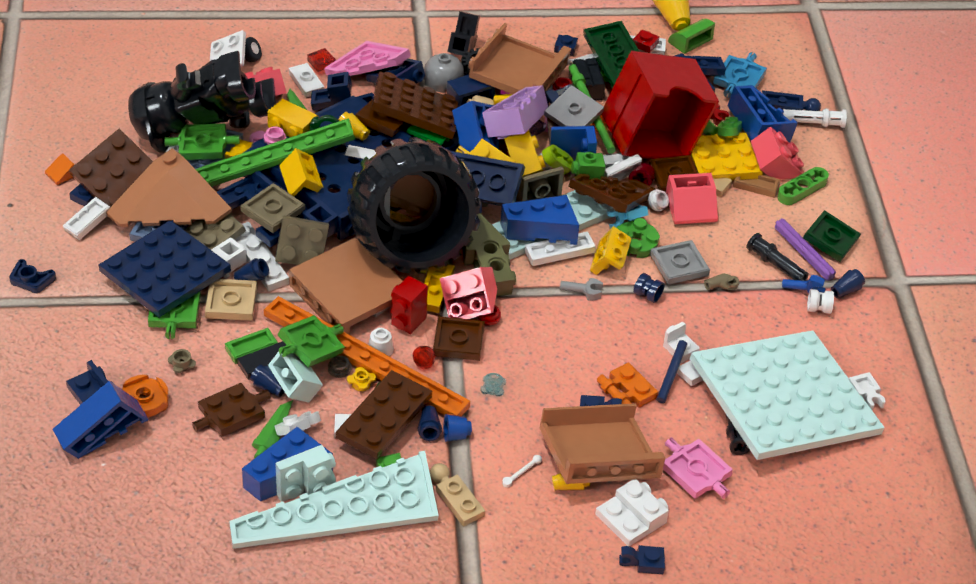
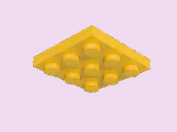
(726, 157)

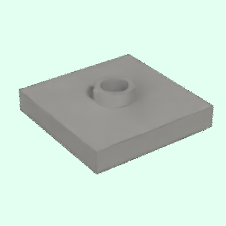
(574, 109)
(679, 262)

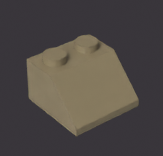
(541, 185)

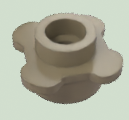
(181, 360)

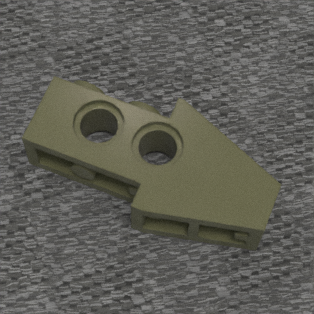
(491, 250)

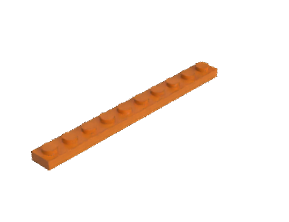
(372, 360)

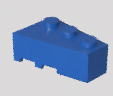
(471, 125)
(98, 418)

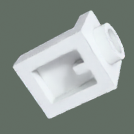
(672, 337)

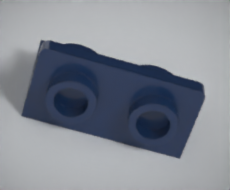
(87, 383)

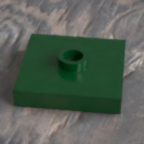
(832, 236)

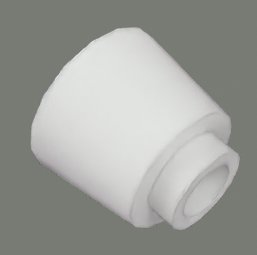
(382, 341)

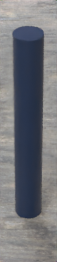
(671, 372)

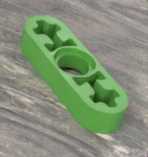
(798, 193)

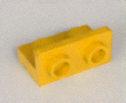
(611, 251)

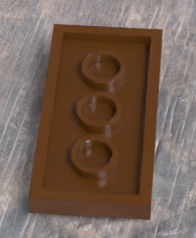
(384, 414)

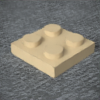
(231, 299)

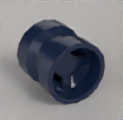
(648, 287)

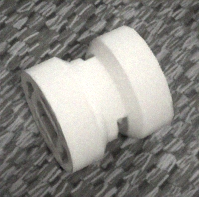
(820, 301)

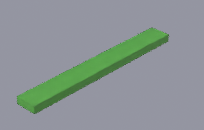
(276, 153)

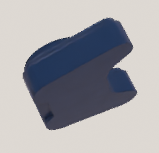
(29, 278)

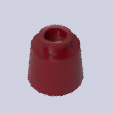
(643, 173)

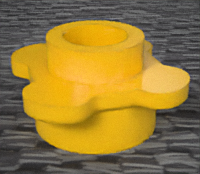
(361, 379)

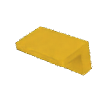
(299, 172)

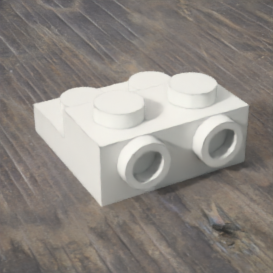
(633, 512)

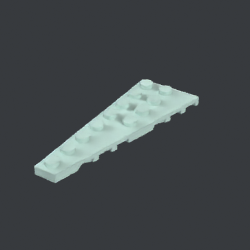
(375, 500)

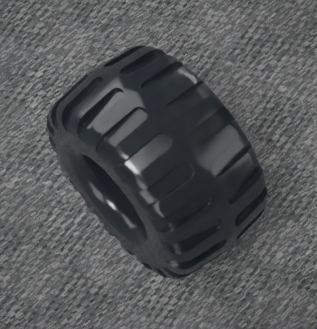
(434, 235)

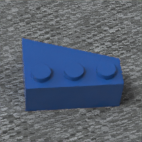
(757, 114)
(540, 218)
(260, 473)

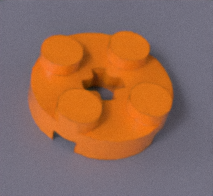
(155, 390)

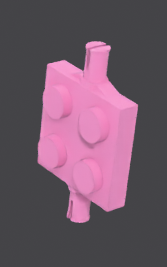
(697, 468)

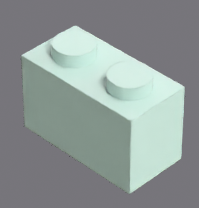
(295, 377)

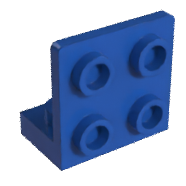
(574, 139)

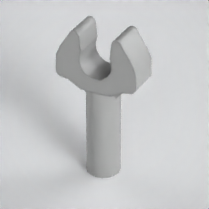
(591, 289)

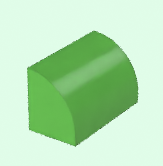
(693, 35)

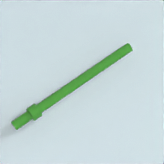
(579, 82)

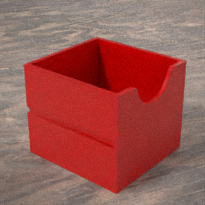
(659, 106)

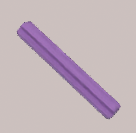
(805, 249)

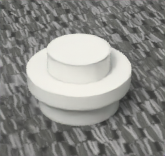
(658, 200)

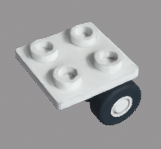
(247, 47)

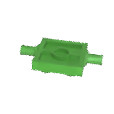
(202, 141)
(182, 316)
(311, 340)

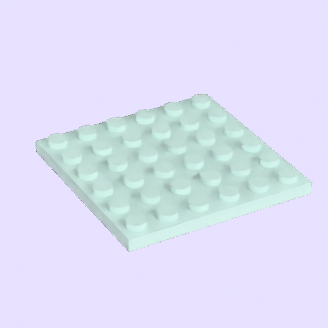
(785, 394)

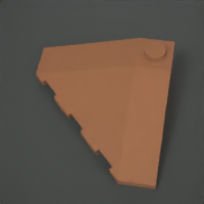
(169, 192)

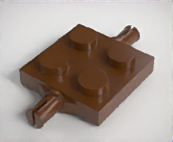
(231, 409)

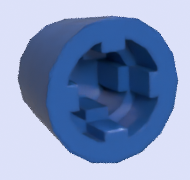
(456, 428)

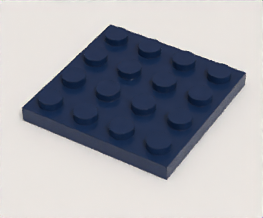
(164, 268)

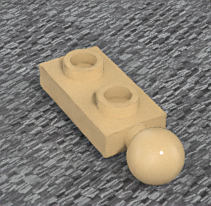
(456, 495)

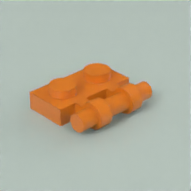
(631, 383)

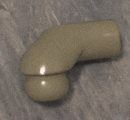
(722, 281)

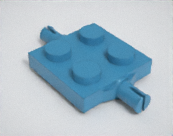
(740, 73)

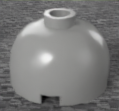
(441, 69)

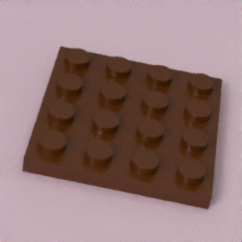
(414, 104)

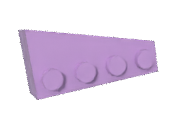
(516, 113)

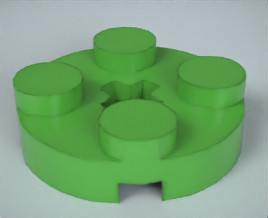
(640, 229)

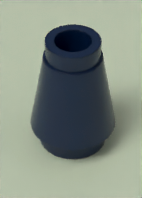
(254, 270)
(848, 283)
(264, 379)
(429, 425)

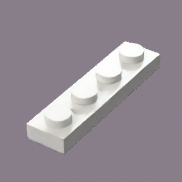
(257, 249)

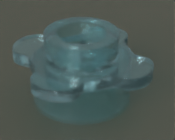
(493, 384)

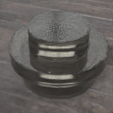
(339, 366)

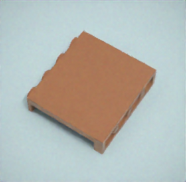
(516, 64)
(344, 284)
(599, 444)

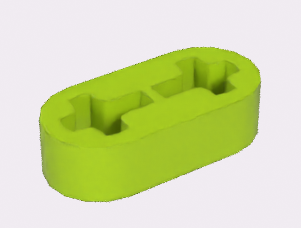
(557, 157)

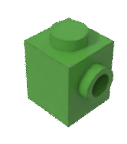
(589, 164)

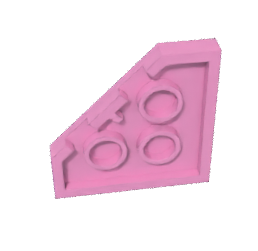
(368, 58)

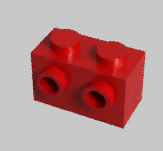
(409, 304)

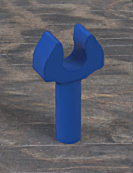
(815, 282)

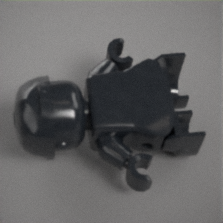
(204, 96)

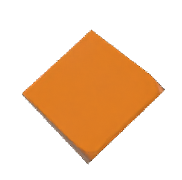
(59, 169)

